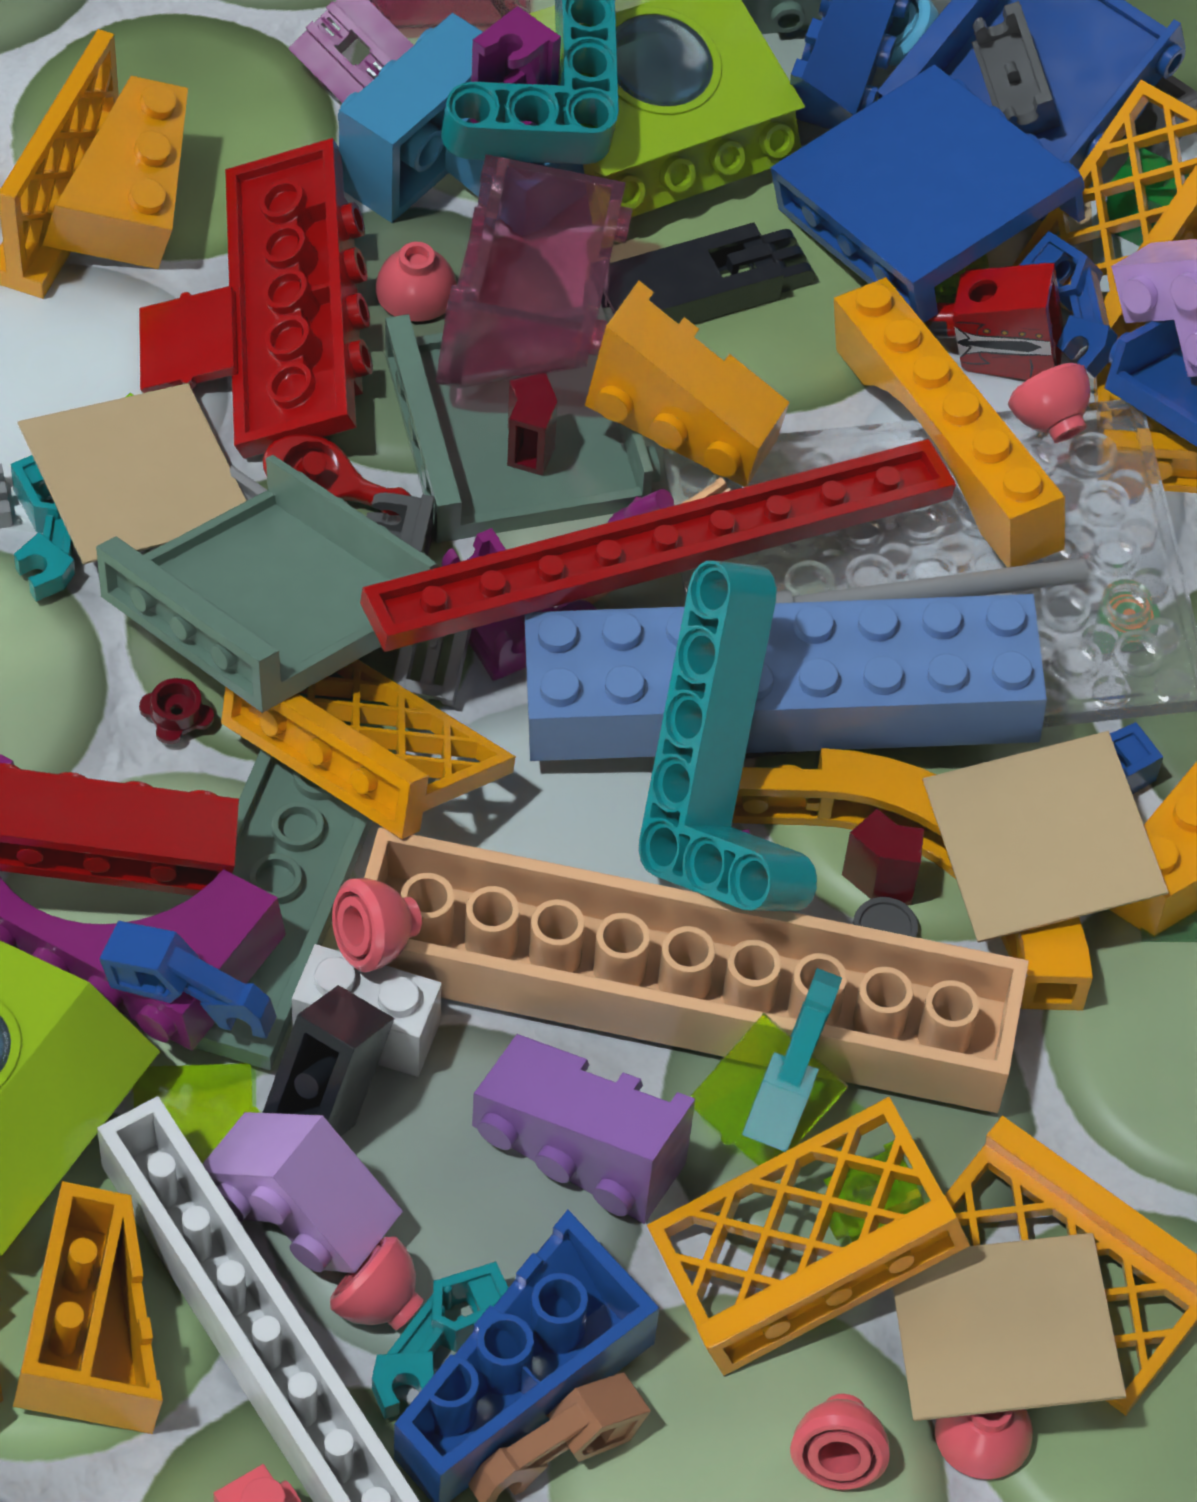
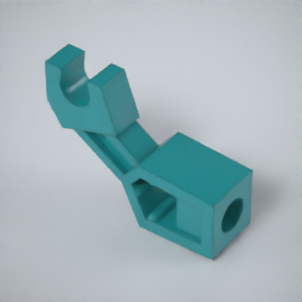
(44, 551)
(789, 1077)
(412, 1354)

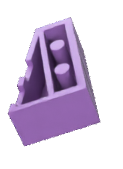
(585, 1127)

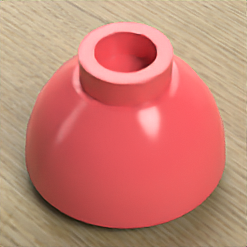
(415, 282)
(1054, 401)
(373, 923)
(380, 1288)
(985, 1443)
(840, 1444)

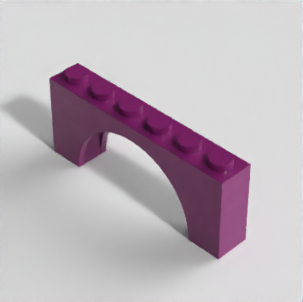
(225, 924)

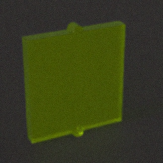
(732, 1086)
(200, 1099)

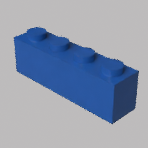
(843, 58)
(553, 1330)

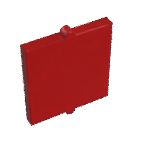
(188, 340)

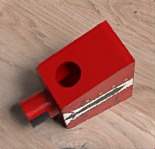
(1004, 320)

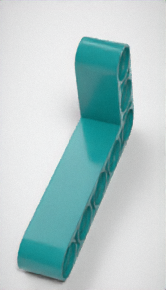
(554, 108)
(704, 748)

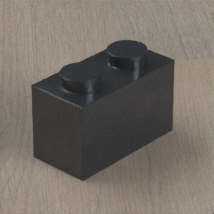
(330, 1059)

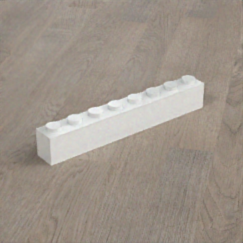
(246, 1312)

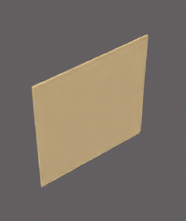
(132, 469)
(1044, 836)
(1008, 1329)

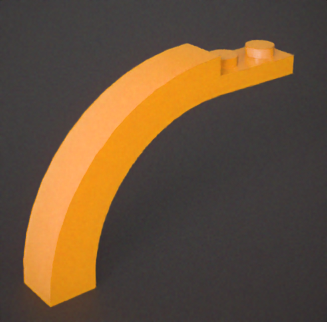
(856, 784)

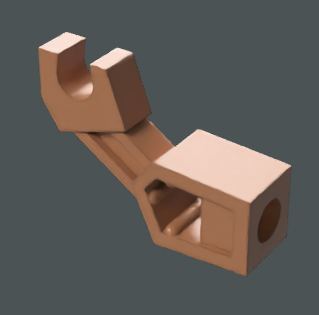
(585, 1421)

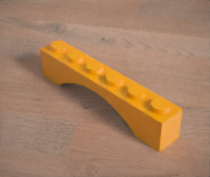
(1003, 484)

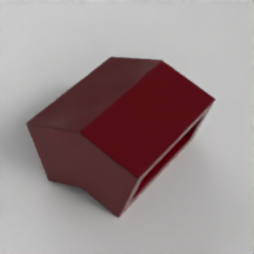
(531, 423)
(884, 858)

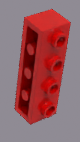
(114, 831)

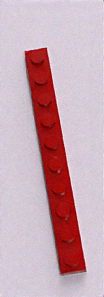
(654, 544)

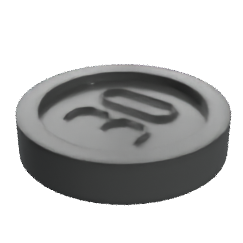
(887, 915)

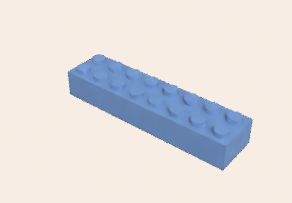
(828, 676)

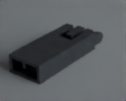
(690, 278)

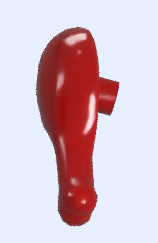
(328, 467)

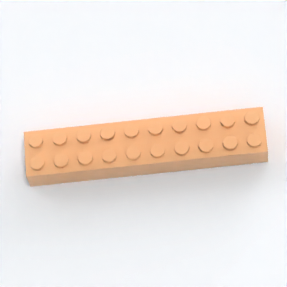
(701, 971)

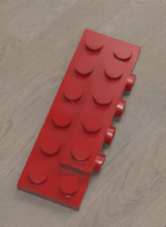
(295, 297)

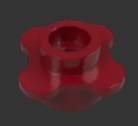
(176, 695)

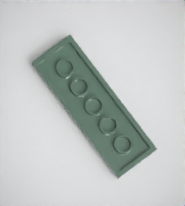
(302, 850)

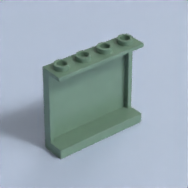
(463, 447)
(263, 589)

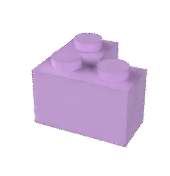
(1162, 286)
(307, 1183)

